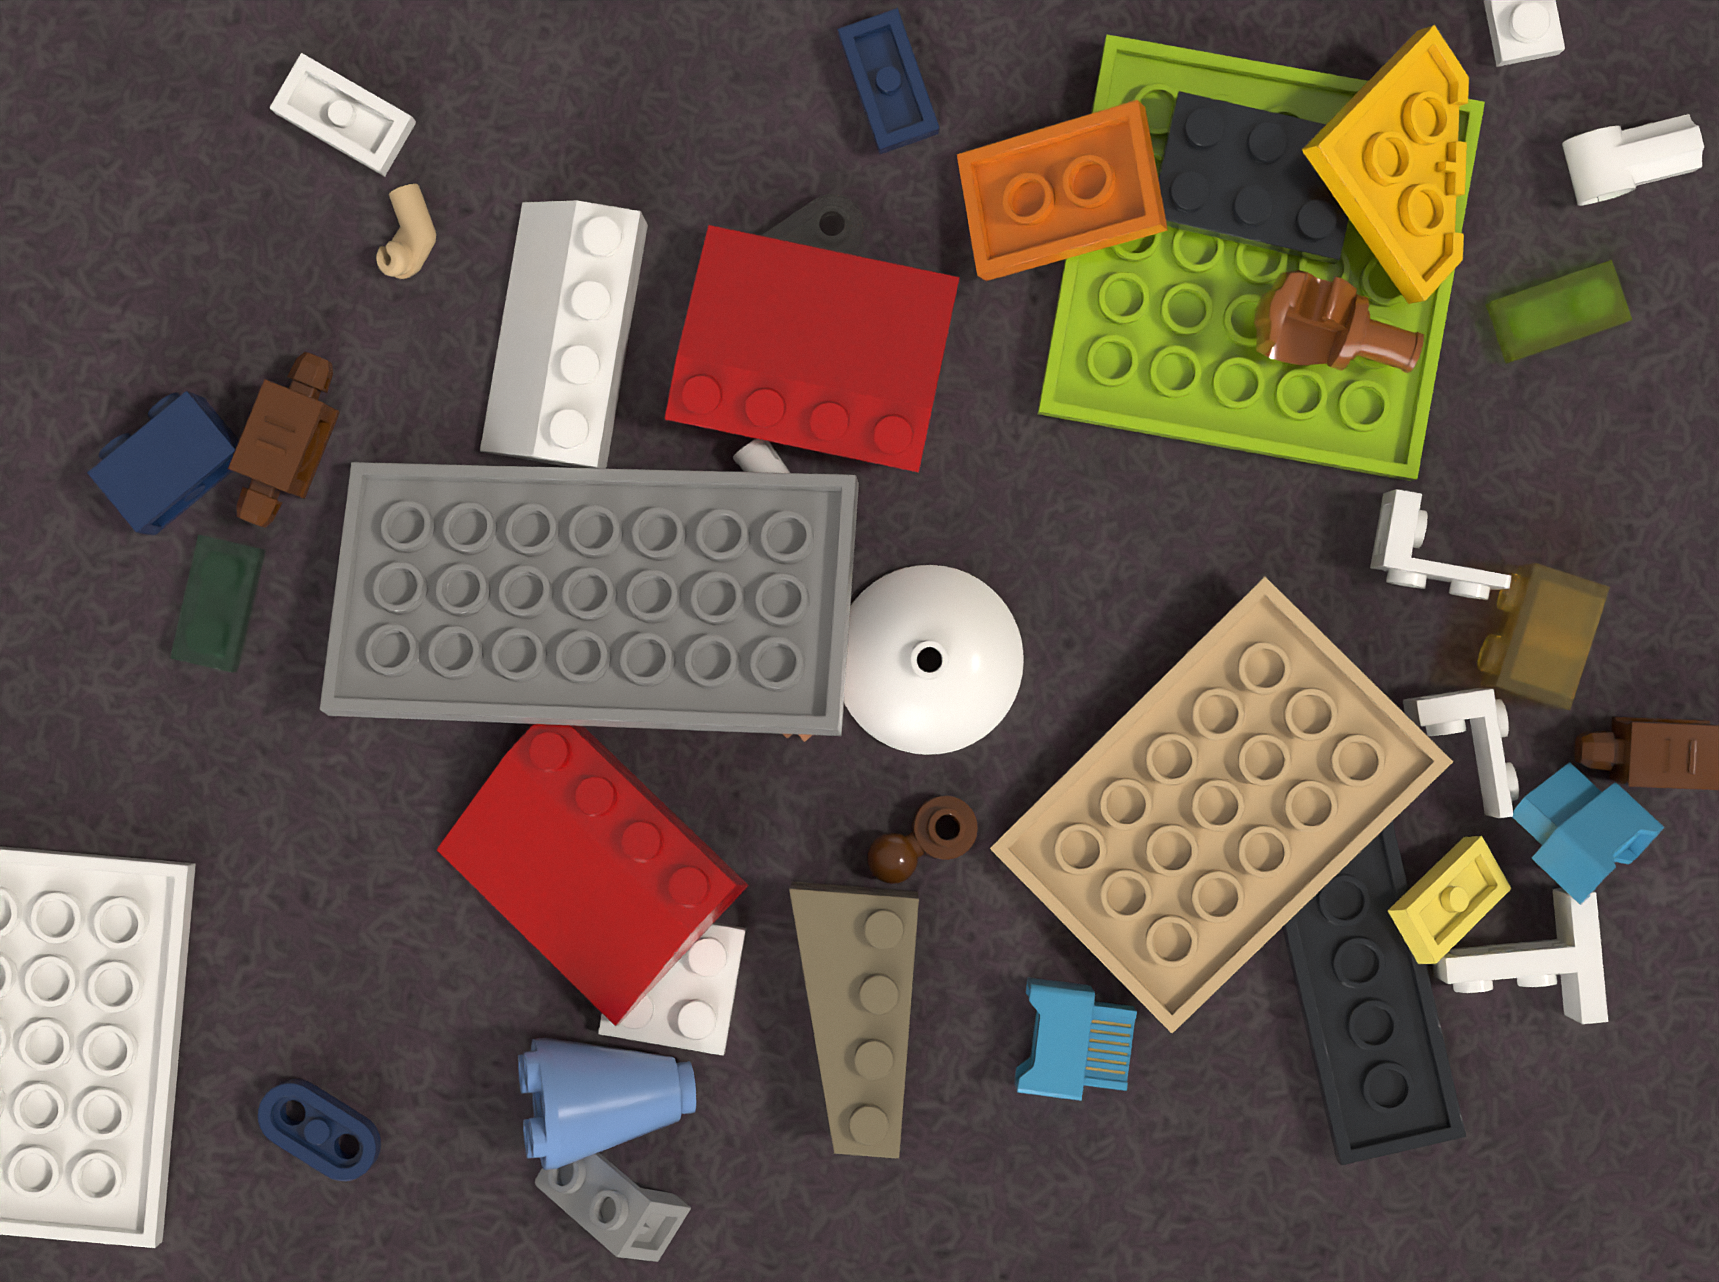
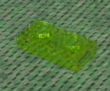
(1558, 312)

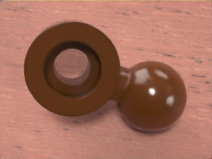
(895, 856)

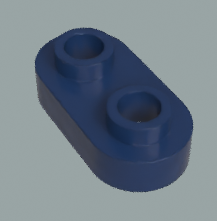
(318, 1135)

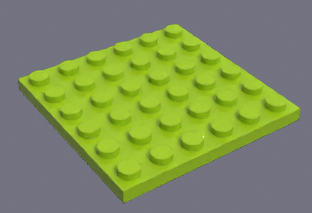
(1165, 326)

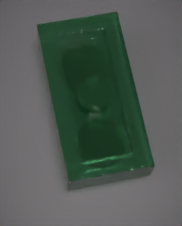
(217, 603)

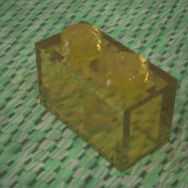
(1542, 635)

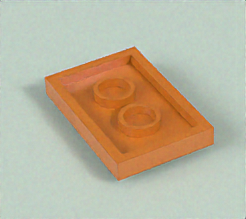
(1062, 191)

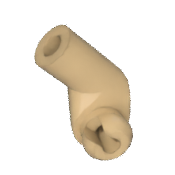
(414, 238)

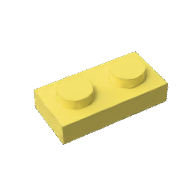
(1449, 900)

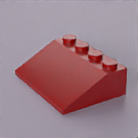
(812, 348)
(589, 865)

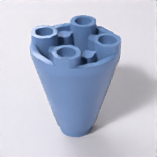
(597, 1097)

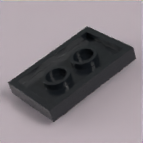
(1247, 179)

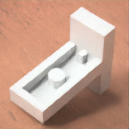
(1573, 955)

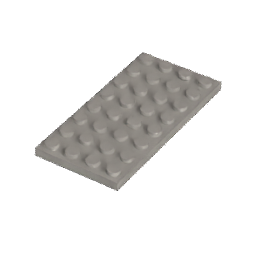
(594, 597)

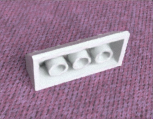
(564, 333)

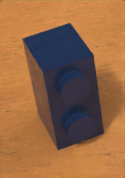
(166, 462)

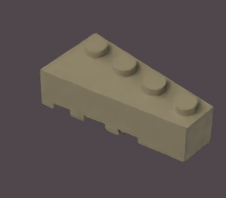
(859, 994)

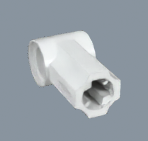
(1616, 161)

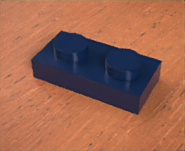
(888, 81)

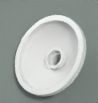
(977, 648)

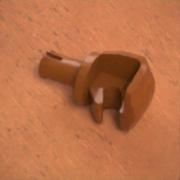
(1329, 324)

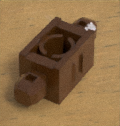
(284, 439)
(1654, 752)

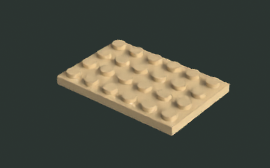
(1220, 804)

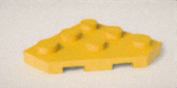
(1400, 164)

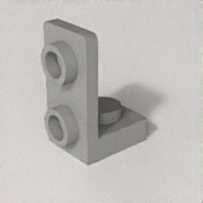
(613, 1208)

